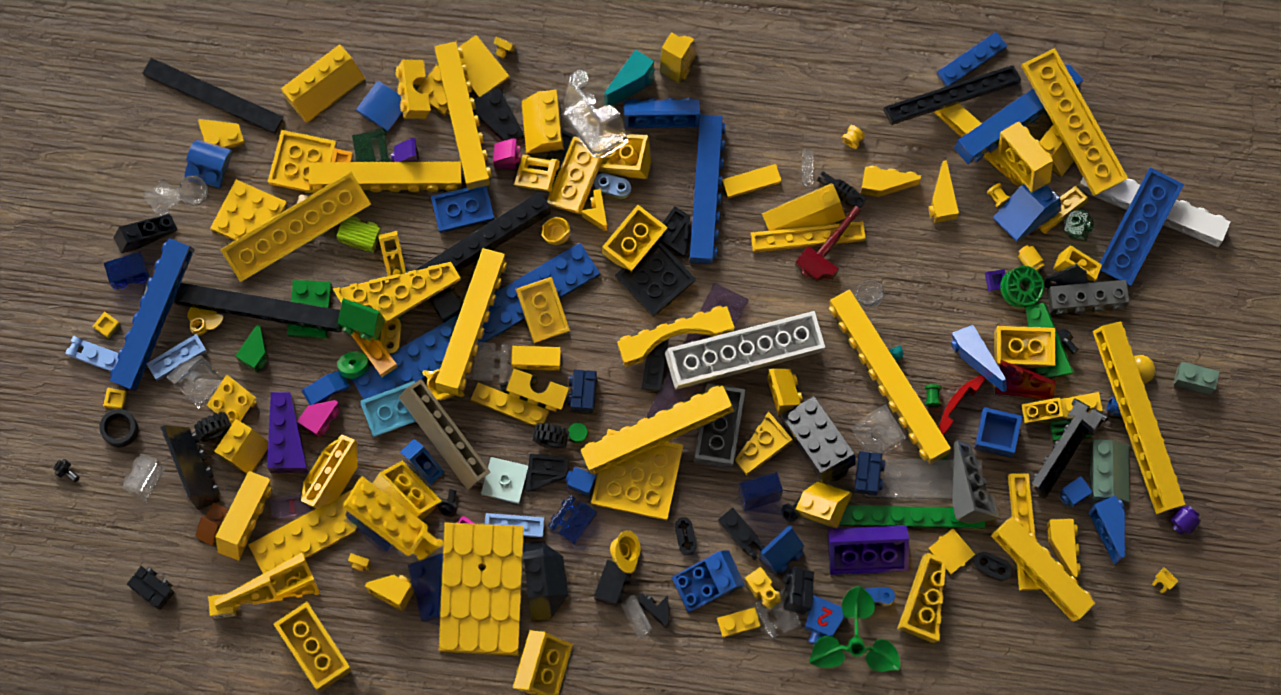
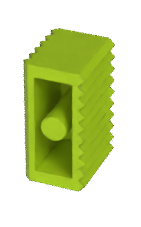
(359, 234)

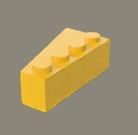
(676, 57)
(243, 515)

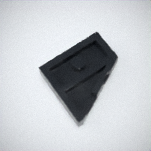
(677, 232)
(545, 470)

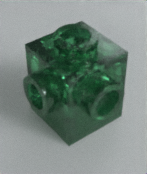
(1078, 224)

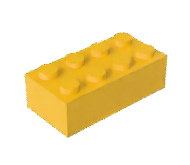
(312, 647)

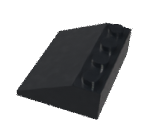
(191, 465)

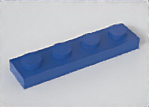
(972, 59)

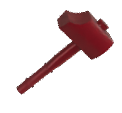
(814, 263)

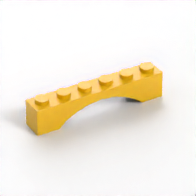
(713, 323)

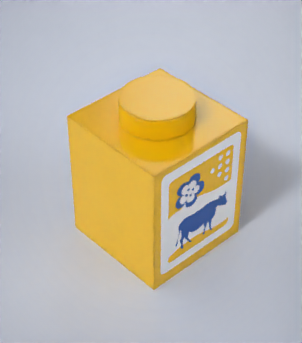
(224, 612)

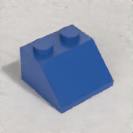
(782, 551)

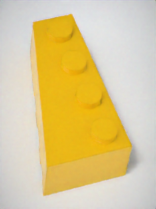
(923, 606)

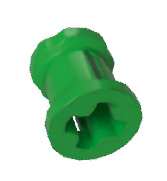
(933, 395)

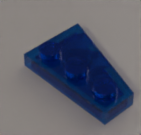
(427, 585)

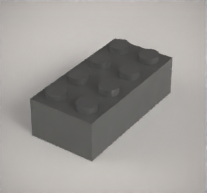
(719, 438)

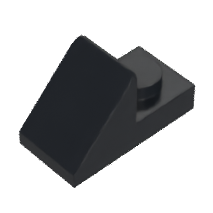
(659, 612)

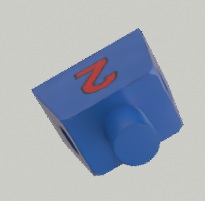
(823, 619)

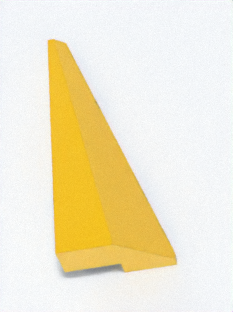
(283, 581)

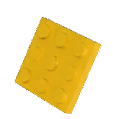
(293, 156)
(245, 210)

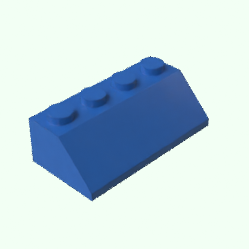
(661, 113)

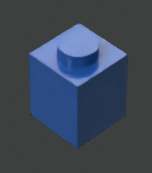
(580, 481)
(1075, 492)

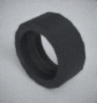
(108, 417)

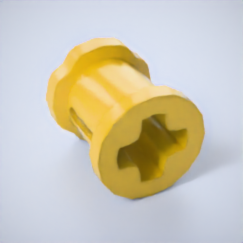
(998, 195)

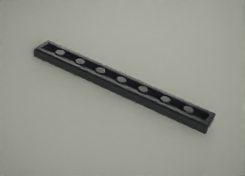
(213, 95)
(952, 95)

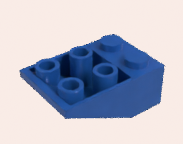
(708, 580)

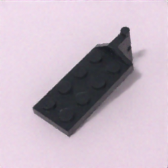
(1079, 425)

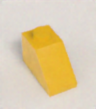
(1072, 256)

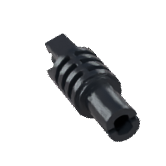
(844, 190)

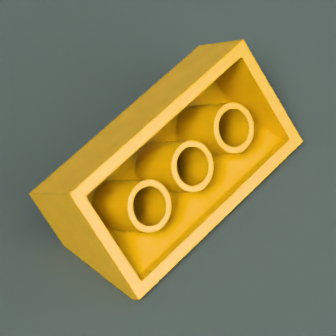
(323, 83)

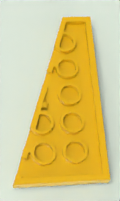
(402, 292)

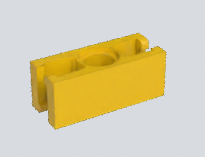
(536, 358)

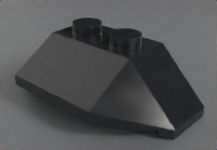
(544, 579)

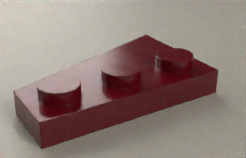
(1025, 383)

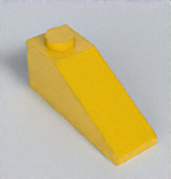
(943, 202)
(392, 253)

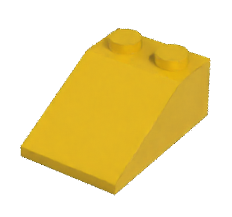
(1025, 346)

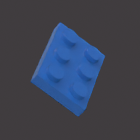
(462, 208)

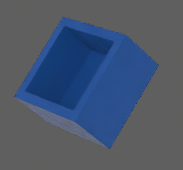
(997, 432)

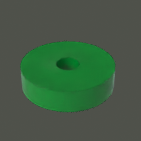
(353, 364)

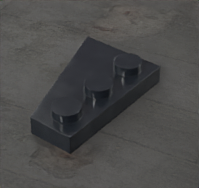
(496, 113)

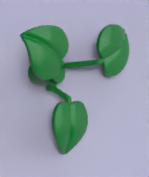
(880, 658)

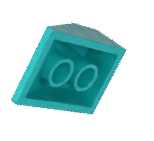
(631, 79)

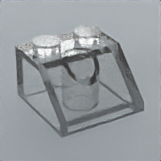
(878, 431)
(143, 477)

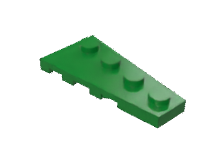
(1039, 316)

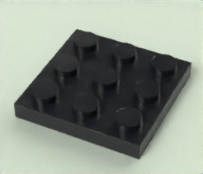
(656, 279)

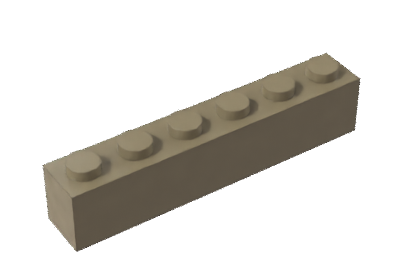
(444, 434)

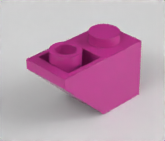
(506, 154)
(318, 416)

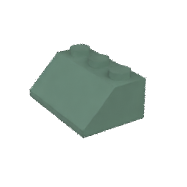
(1109, 470)

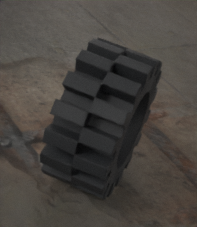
(212, 427)
(550, 435)

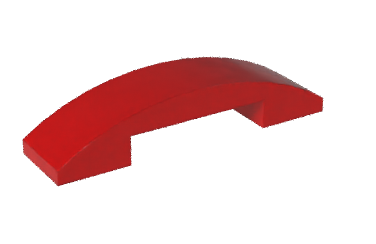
(971, 387)

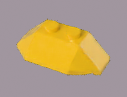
(330, 472)

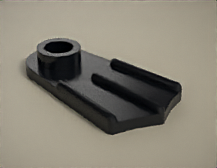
(1068, 276)

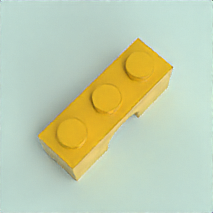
(412, 103)
(520, 386)

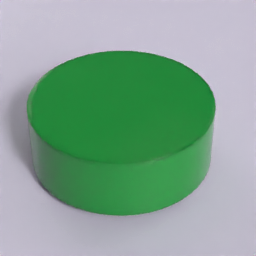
(577, 432)

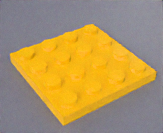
(641, 483)

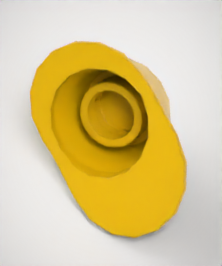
(626, 551)

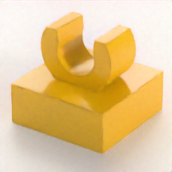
(503, 47)
(1166, 579)

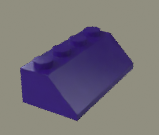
(868, 550)

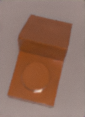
(211, 523)

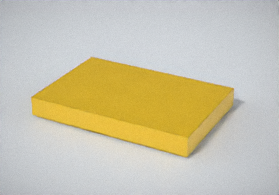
(482, 67)
(542, 309)

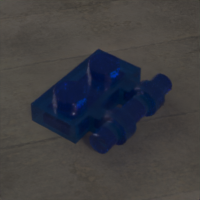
(576, 523)

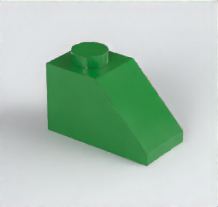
(253, 351)

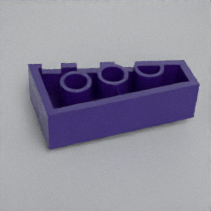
(285, 439)

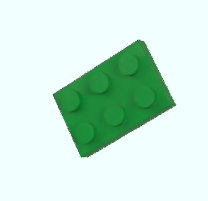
(310, 293)

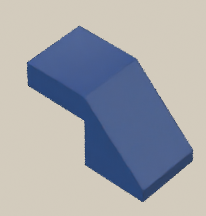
(325, 387)

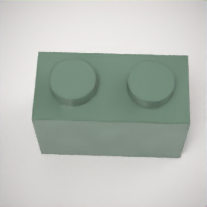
(1196, 378)

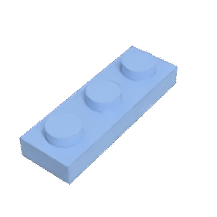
(168, 361)
(532, 525)

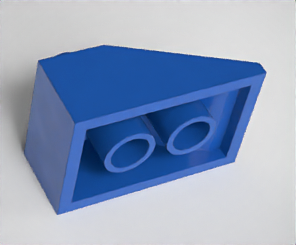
(1027, 211)
(1110, 524)

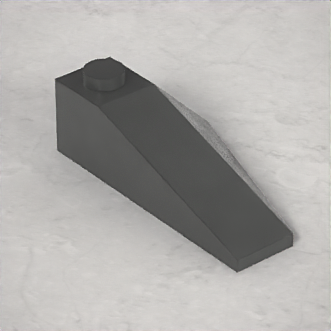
(970, 495)

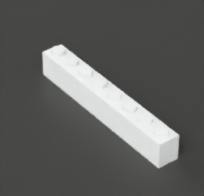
(1182, 217)

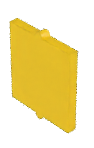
(953, 550)

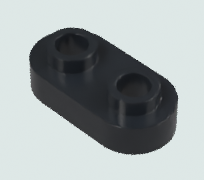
(993, 564)

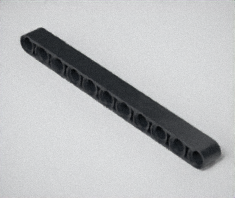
(256, 307)

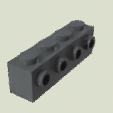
(1087, 297)

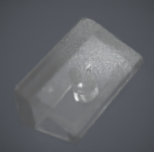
(636, 617)

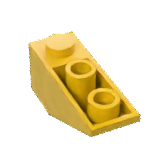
(883, 182)
(1062, 541)

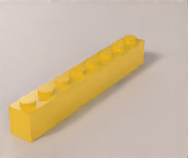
(462, 115)
(389, 175)
(470, 322)
(657, 430)

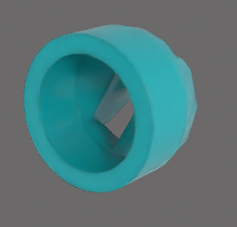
(897, 352)

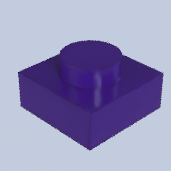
(993, 279)

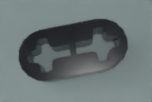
(690, 535)

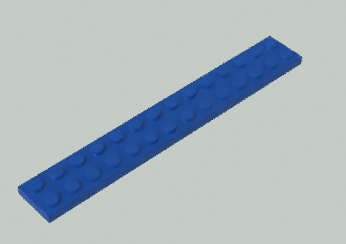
(568, 271)

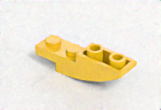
(1057, 408)

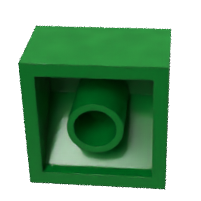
(361, 320)

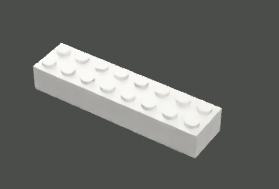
(744, 350)

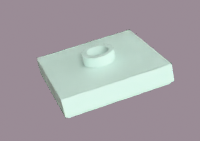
(505, 480)

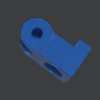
(882, 595)

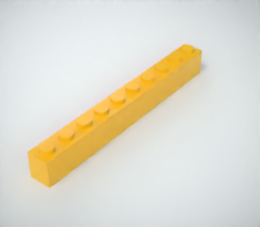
(889, 377)
(1138, 417)

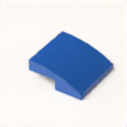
(381, 106)

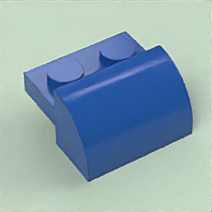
(208, 162)

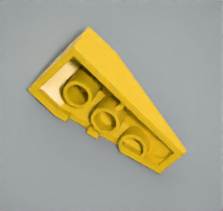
(629, 160)
(810, 210)

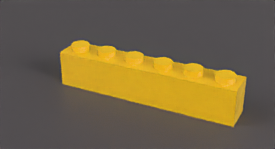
(1043, 569)

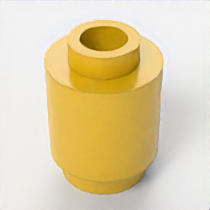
(1031, 258)

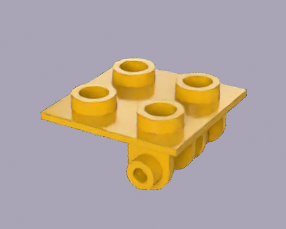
(232, 400)

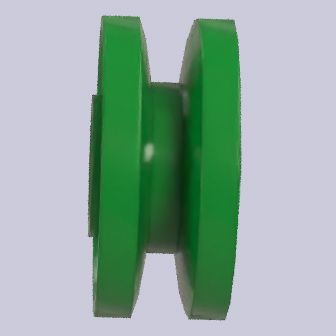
(1032, 285)

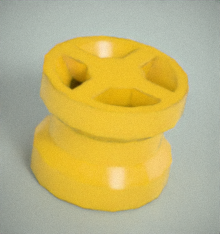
(853, 137)

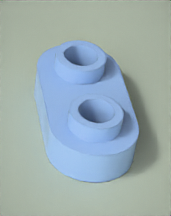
(611, 187)

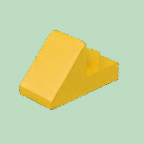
(597, 214)

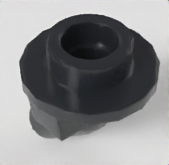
(1066, 338)
(62, 468)
(448, 507)
(789, 512)

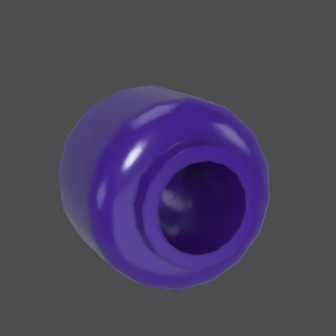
(1185, 520)

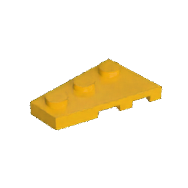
(763, 445)

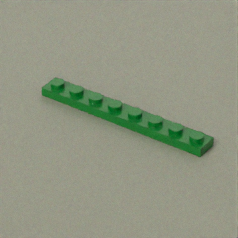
(904, 516)

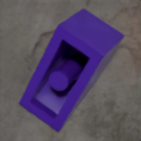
(405, 152)

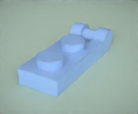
(92, 354)

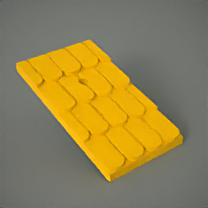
(481, 606)

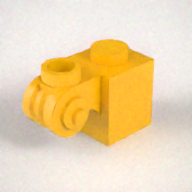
(762, 587)

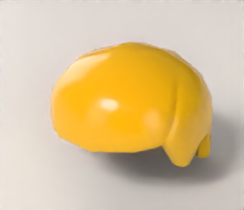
(556, 231)
(1146, 368)

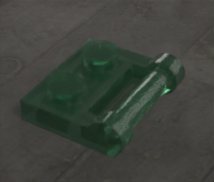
(364, 147)

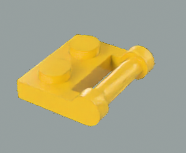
(534, 178)

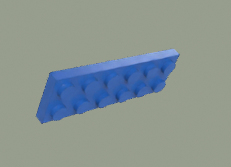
(1140, 226)

